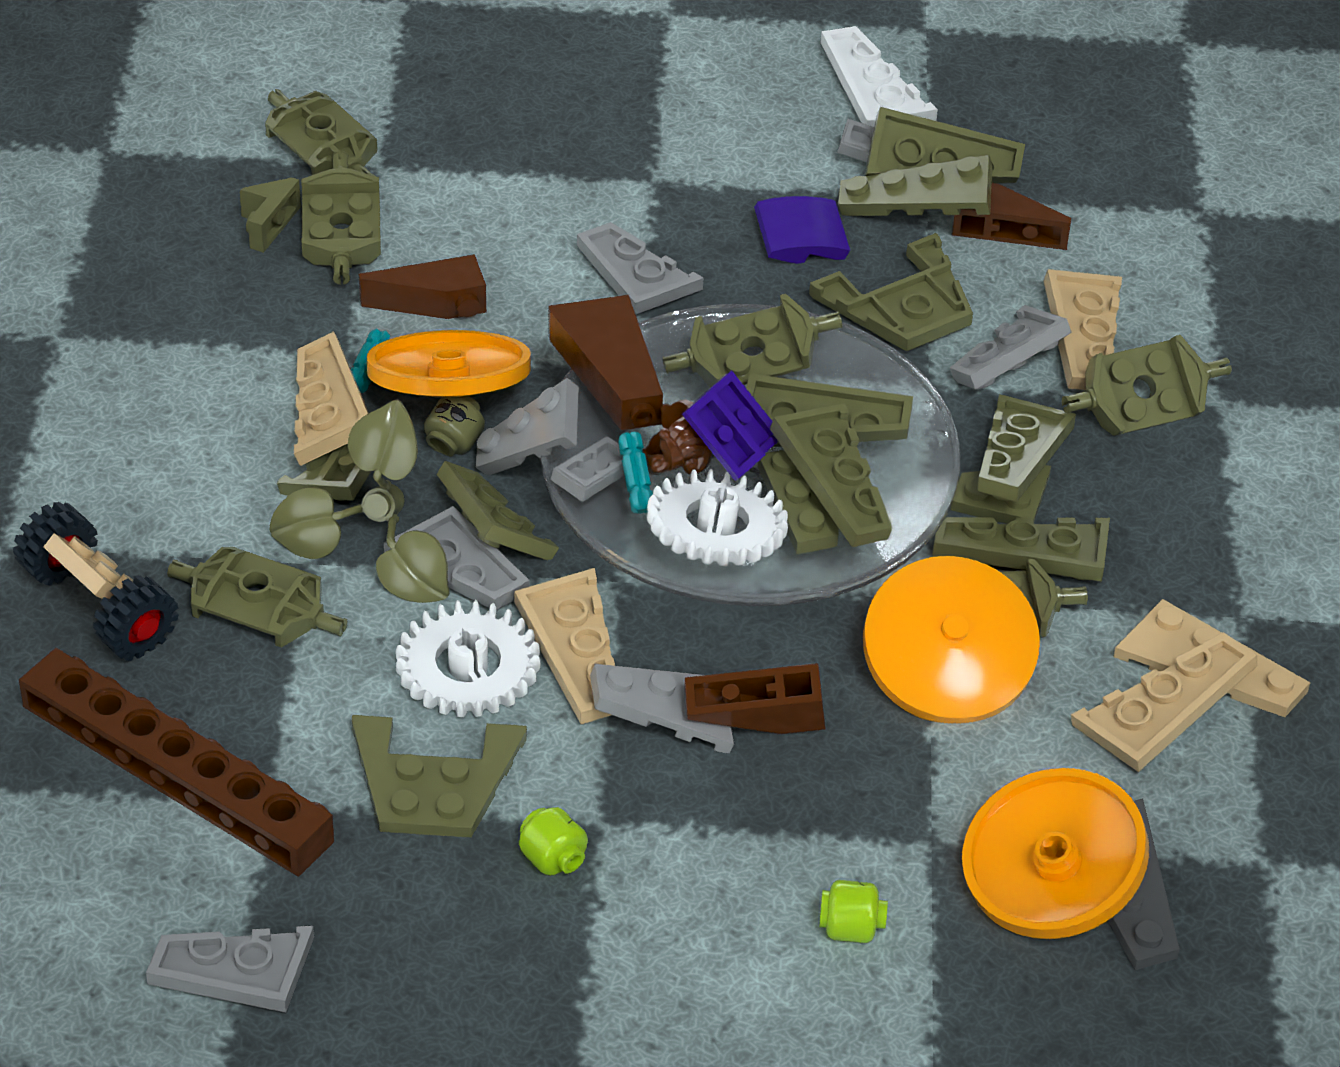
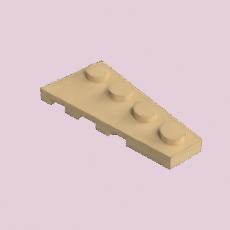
(1091, 310)
(326, 400)
(1172, 632)
(570, 634)
(1166, 702)

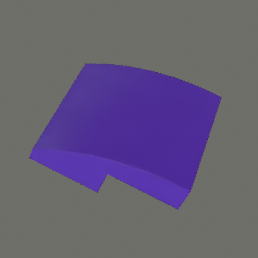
(800, 227)
(731, 425)

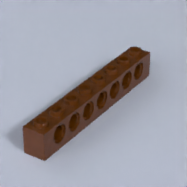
(178, 761)

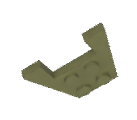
(908, 309)
(432, 791)

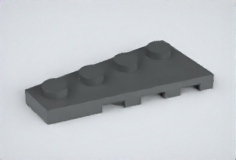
(1146, 921)

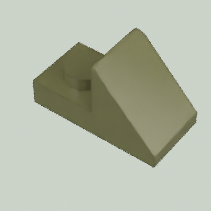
(269, 210)

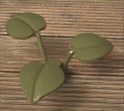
(308, 525)

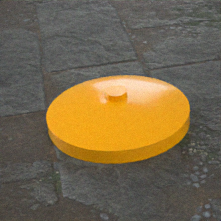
(448, 363)
(951, 640)
(1055, 853)

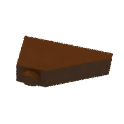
(1015, 220)
(430, 289)
(759, 700)

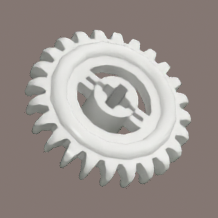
(671, 506)
(468, 642)

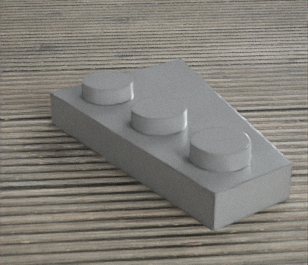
(634, 270)
(1011, 348)
(531, 430)
(472, 565)
(653, 697)
(239, 969)

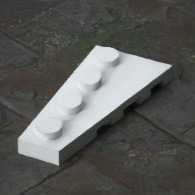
(869, 79)

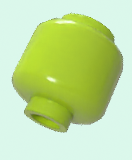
(553, 841)
(852, 911)

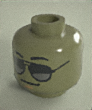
(454, 425)

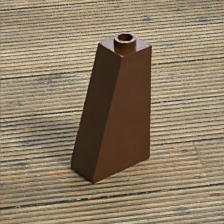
(610, 357)

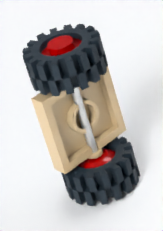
(134, 610)

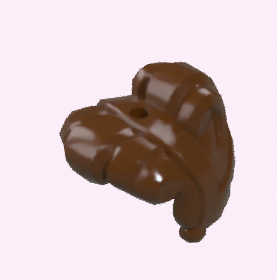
(676, 443)

